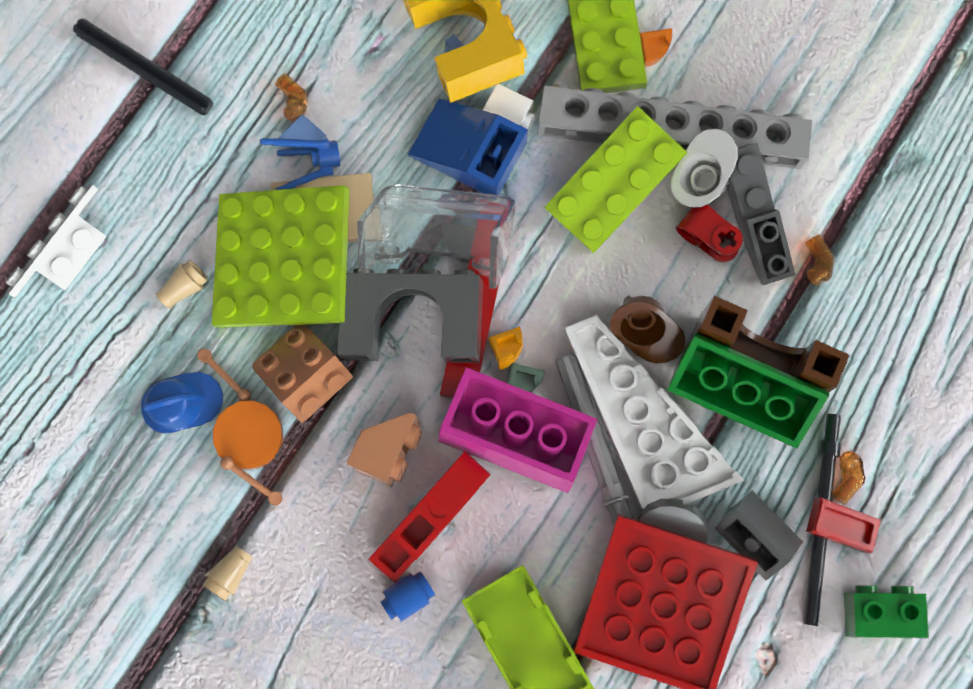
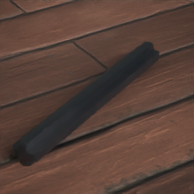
(143, 66)

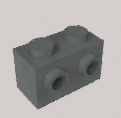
(759, 535)

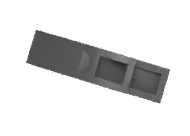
(757, 218)

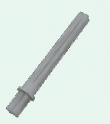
(597, 448)

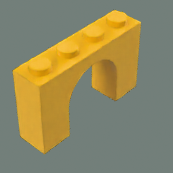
(483, 62)

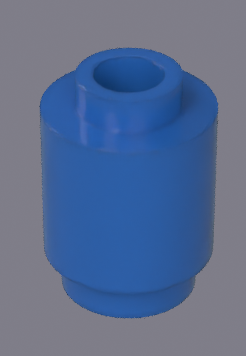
(407, 596)

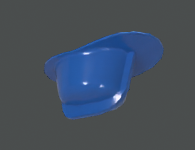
(181, 402)

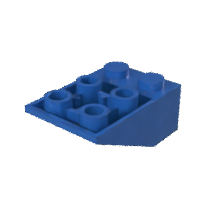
(470, 145)

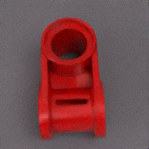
(707, 229)

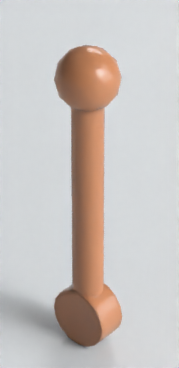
(205, 356)
(274, 497)

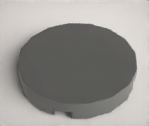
(676, 517)

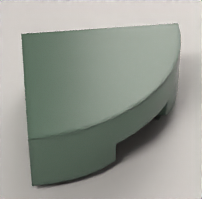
(525, 377)

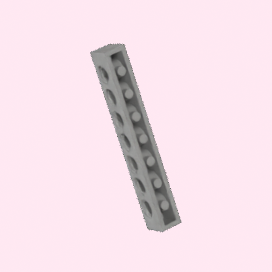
(590, 127)

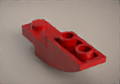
(429, 517)

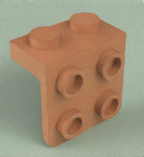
(301, 371)

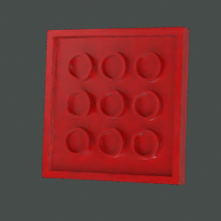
(665, 605)

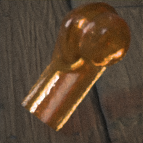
(296, 97)
(823, 261)
(852, 477)

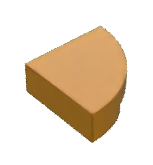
(506, 346)

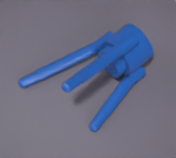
(322, 152)

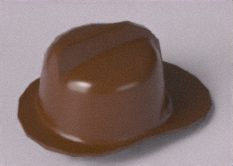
(647, 330)

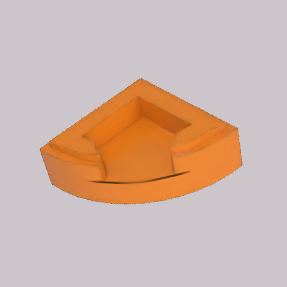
(655, 45)

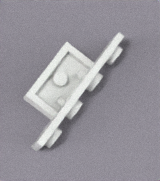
(65, 248)

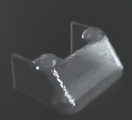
(437, 224)

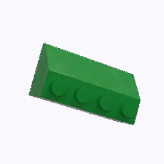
(746, 390)

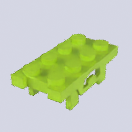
(524, 635)

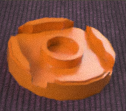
(248, 434)

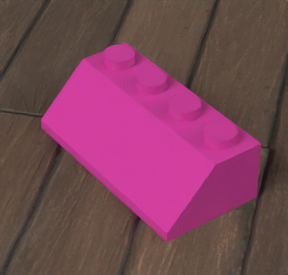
(517, 430)

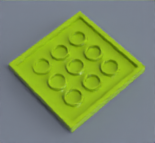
(281, 257)

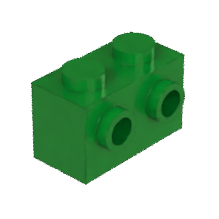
(886, 614)

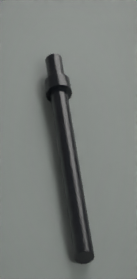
(829, 450)

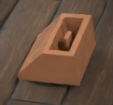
(383, 448)

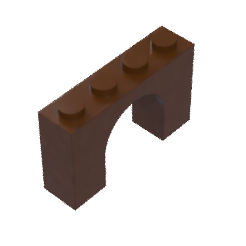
(814, 364)

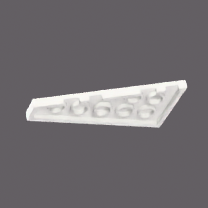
(649, 432)

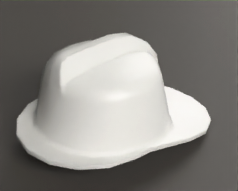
(705, 168)

